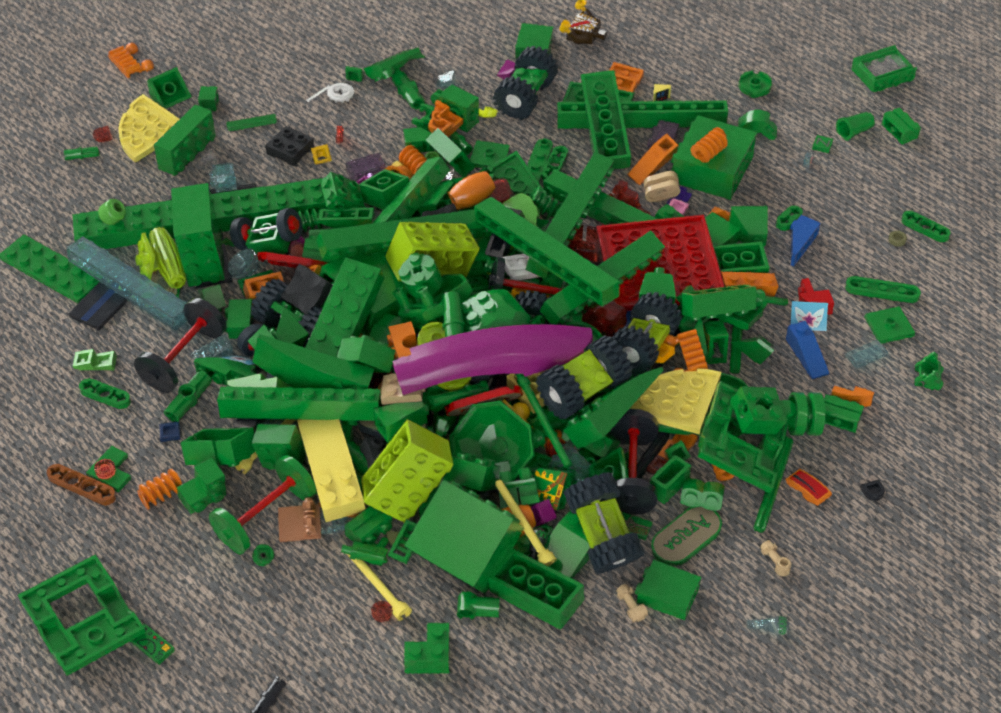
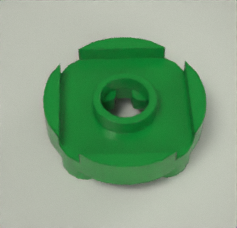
(755, 84)

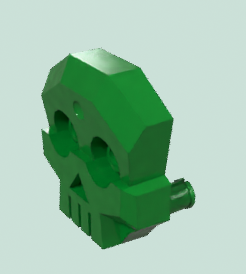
(430, 307)

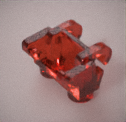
(625, 194)

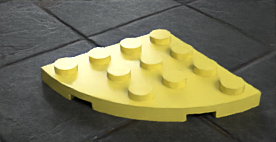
(143, 127)
(680, 398)

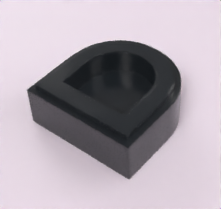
(873, 490)

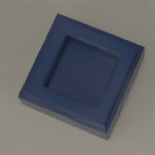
(169, 431)

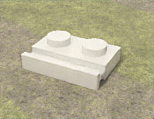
(515, 267)

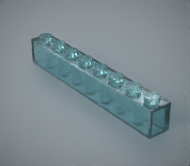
(127, 282)

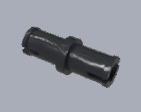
(269, 696)

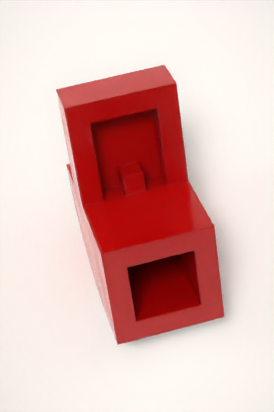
(807, 294)

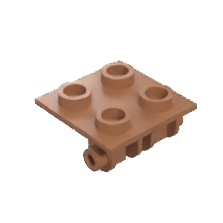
(299, 522)

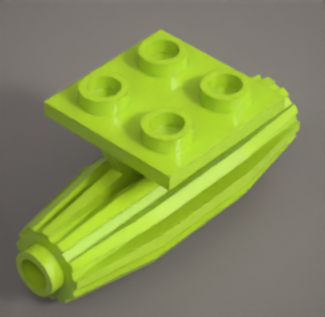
(160, 255)

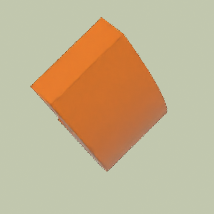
(859, 395)

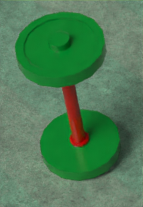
(293, 478)

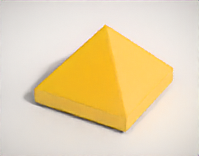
(320, 151)

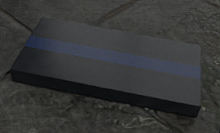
(98, 306)

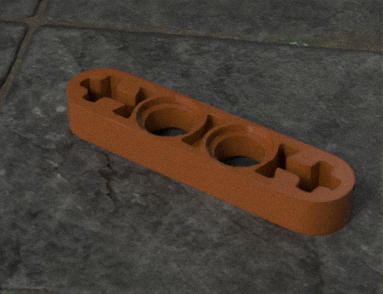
(83, 482)

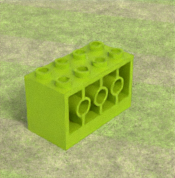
(446, 243)

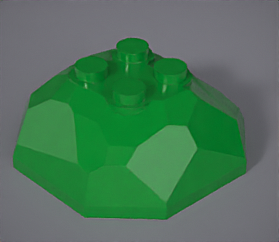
(493, 310)
(497, 434)

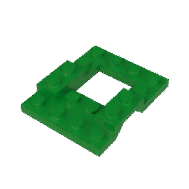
(733, 454)
(92, 636)

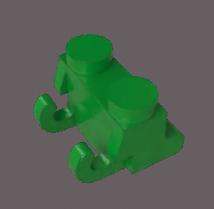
(423, 123)
(929, 372)

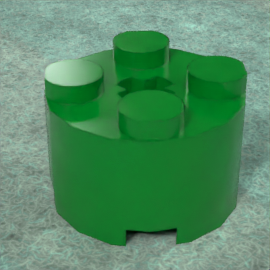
(420, 271)

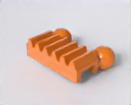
(126, 63)
(690, 348)

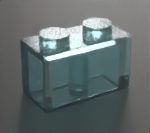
(223, 177)

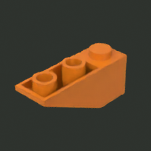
(654, 159)

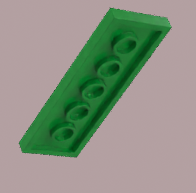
(48, 268)

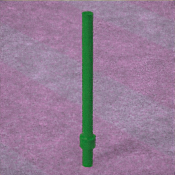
(525, 383)

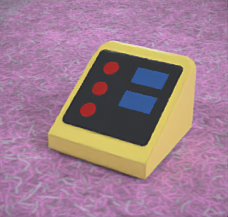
(661, 92)

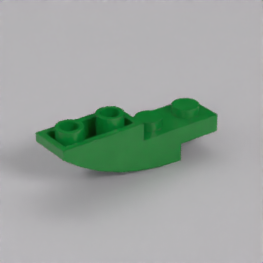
(223, 369)

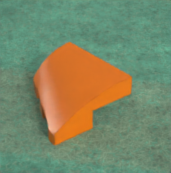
(444, 119)

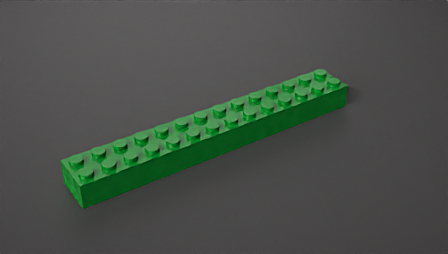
(228, 207)

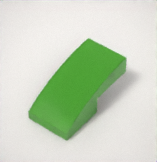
(91, 361)

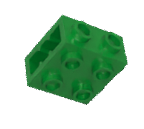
(341, 192)

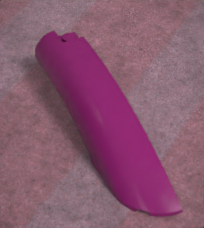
(491, 351)

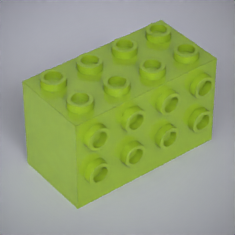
(406, 471)

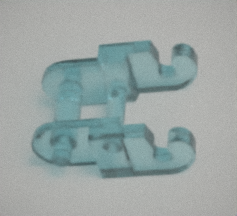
(334, 528)

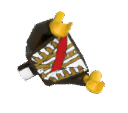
(584, 27)

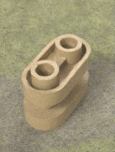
(661, 186)

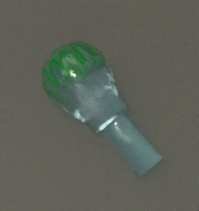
(777, 625)

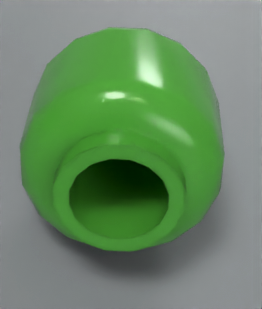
(112, 211)

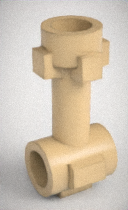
(783, 564)
(636, 612)

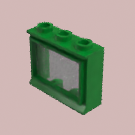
(883, 69)

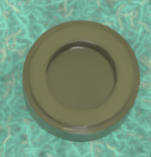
(897, 238)

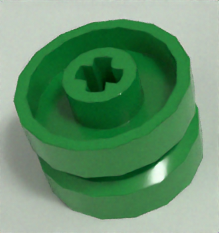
(809, 414)

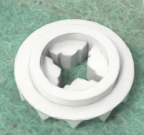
(346, 90)

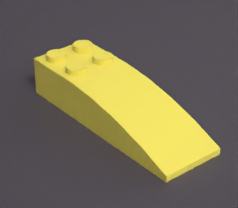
(331, 468)

